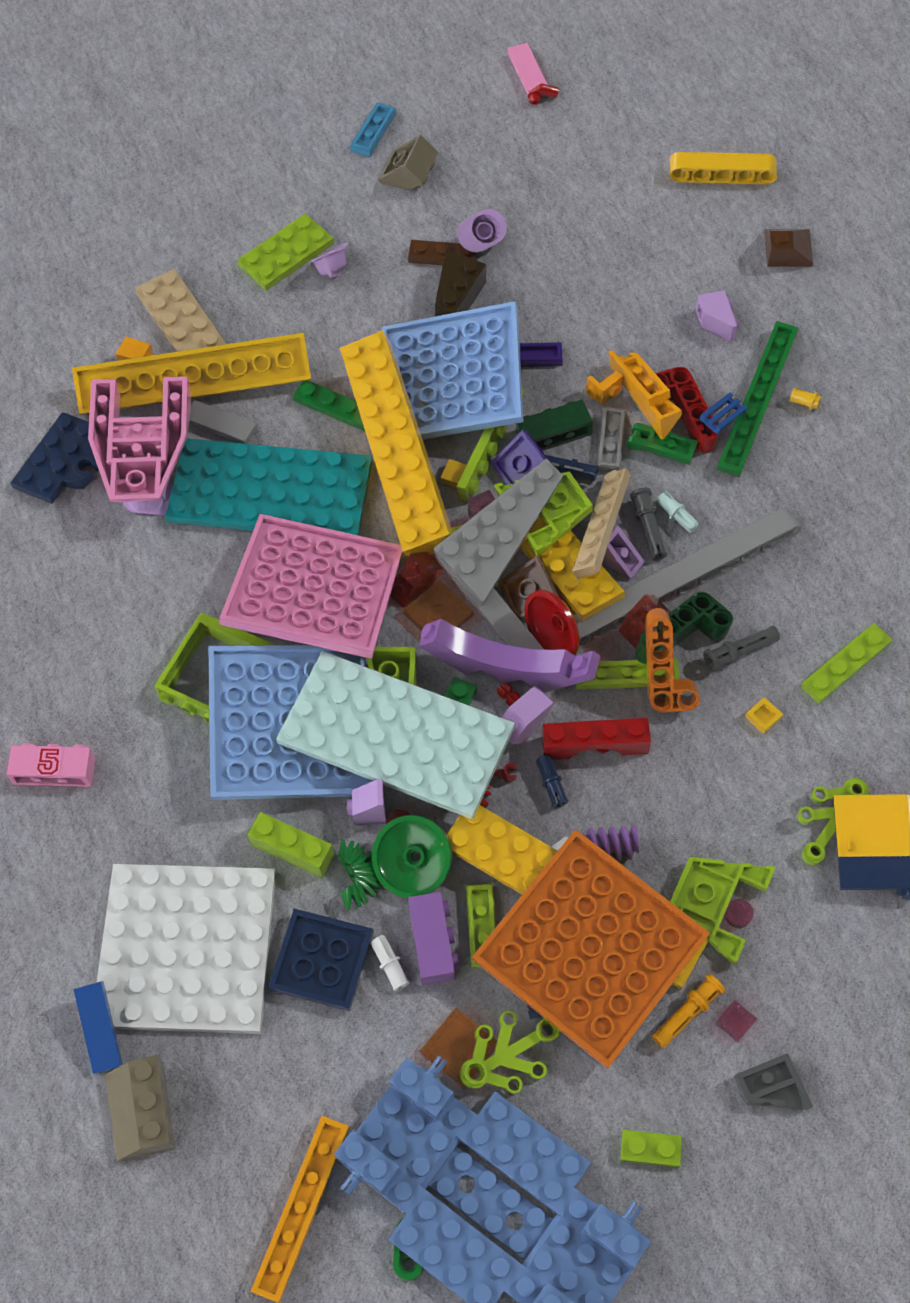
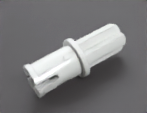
(389, 963)

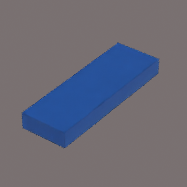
(98, 1027)

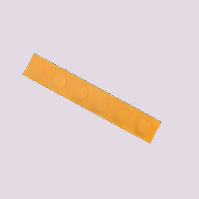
(299, 1210)

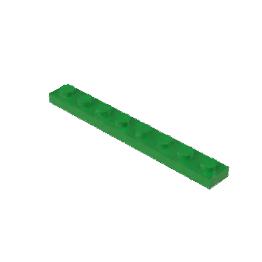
(757, 399)

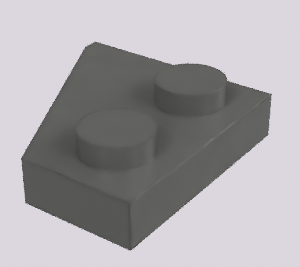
(773, 1085)

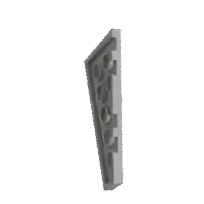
(491, 538)

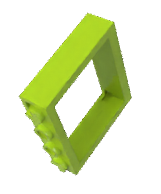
(202, 626)

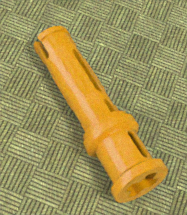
(697, 1002)

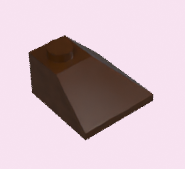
(788, 248)

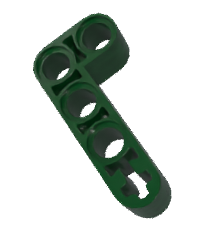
(697, 612)

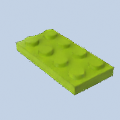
(285, 252)

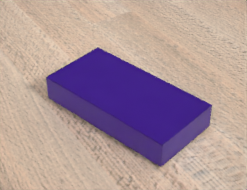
(541, 354)

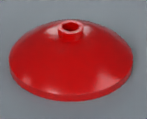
(551, 622)

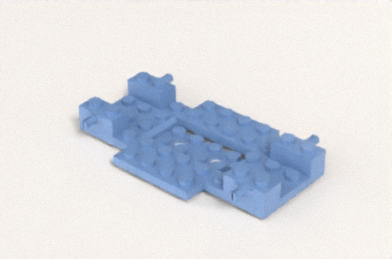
(414, 1144)

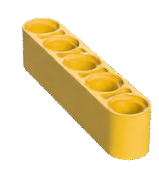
(723, 168)

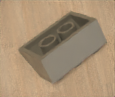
(140, 1108)

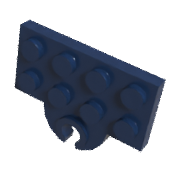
(58, 461)

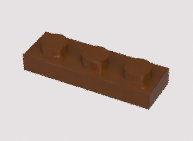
(433, 252)

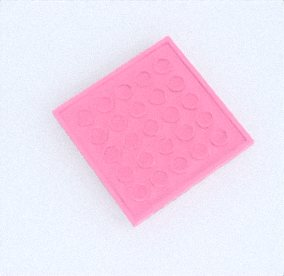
(313, 586)

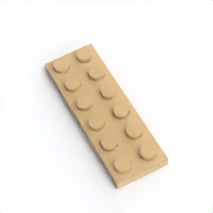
(178, 313)

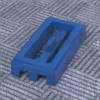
(733, 404)

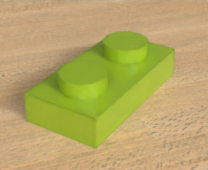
(651, 1148)

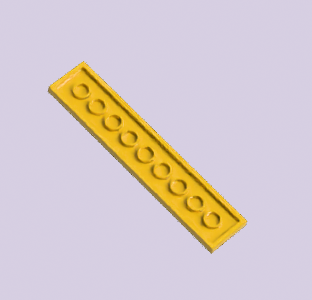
(208, 370)
(513, 857)

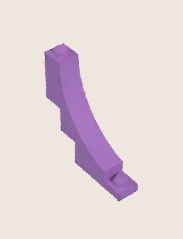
(507, 663)

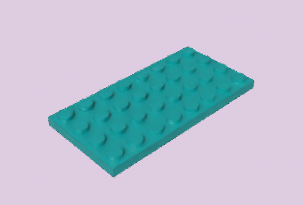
(237, 482)

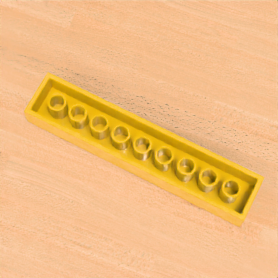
(396, 444)

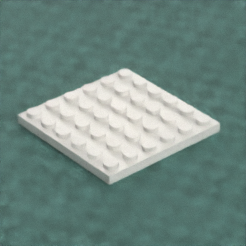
(187, 947)

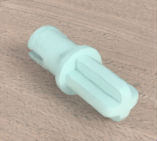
(677, 511)

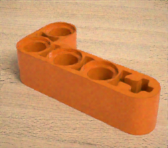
(664, 660)

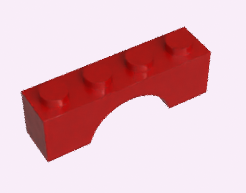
(621, 735)

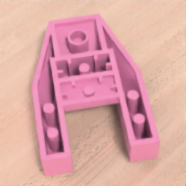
(137, 452)

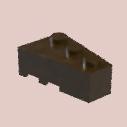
(459, 283)

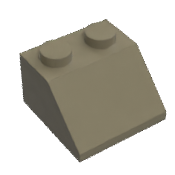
(409, 164)

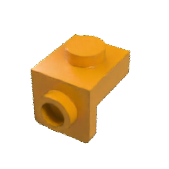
(606, 389)

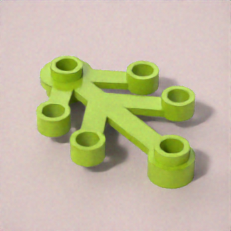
(826, 813)
(505, 1055)

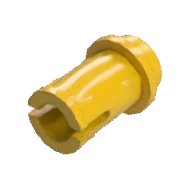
(806, 398)

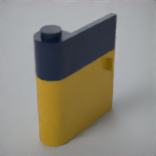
(873, 842)

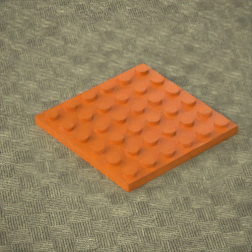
(591, 948)

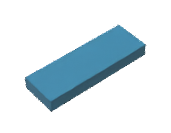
(373, 129)

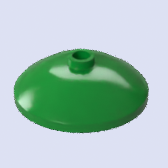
(394, 856)

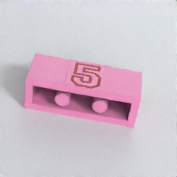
(51, 765)

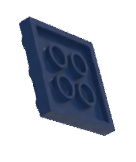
(321, 959)

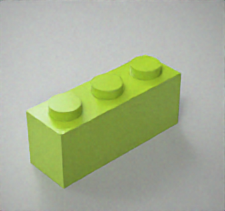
(291, 845)

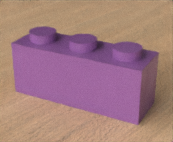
(433, 938)

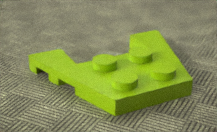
(560, 514)
(706, 892)

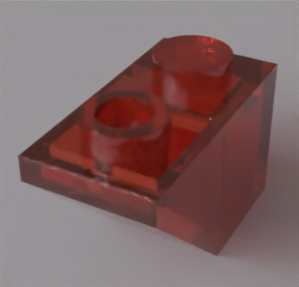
(415, 577)
(635, 621)

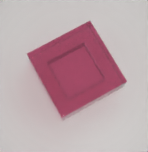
(736, 1021)

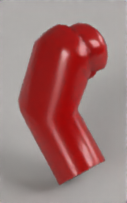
(541, 90)

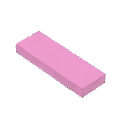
(526, 66)

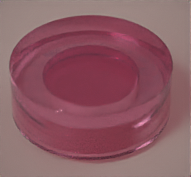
(739, 913)

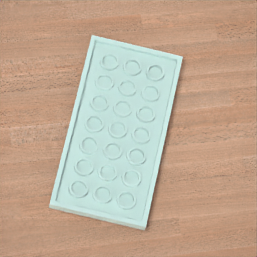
(396, 734)

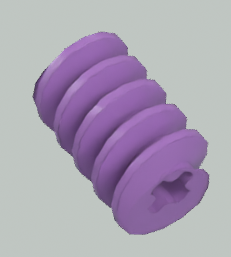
(615, 842)

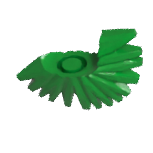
(359, 872)

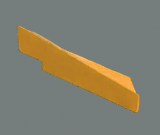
(647, 391)

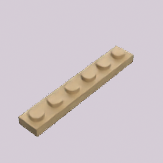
(601, 523)

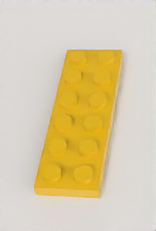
(585, 594)

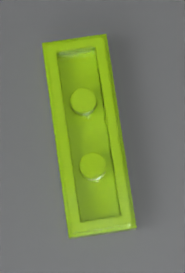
(480, 916)

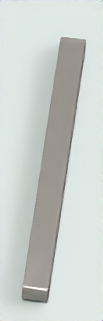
(694, 570)

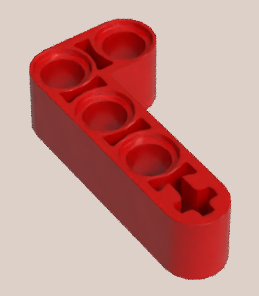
(692, 404)

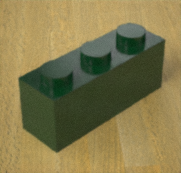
(558, 425)

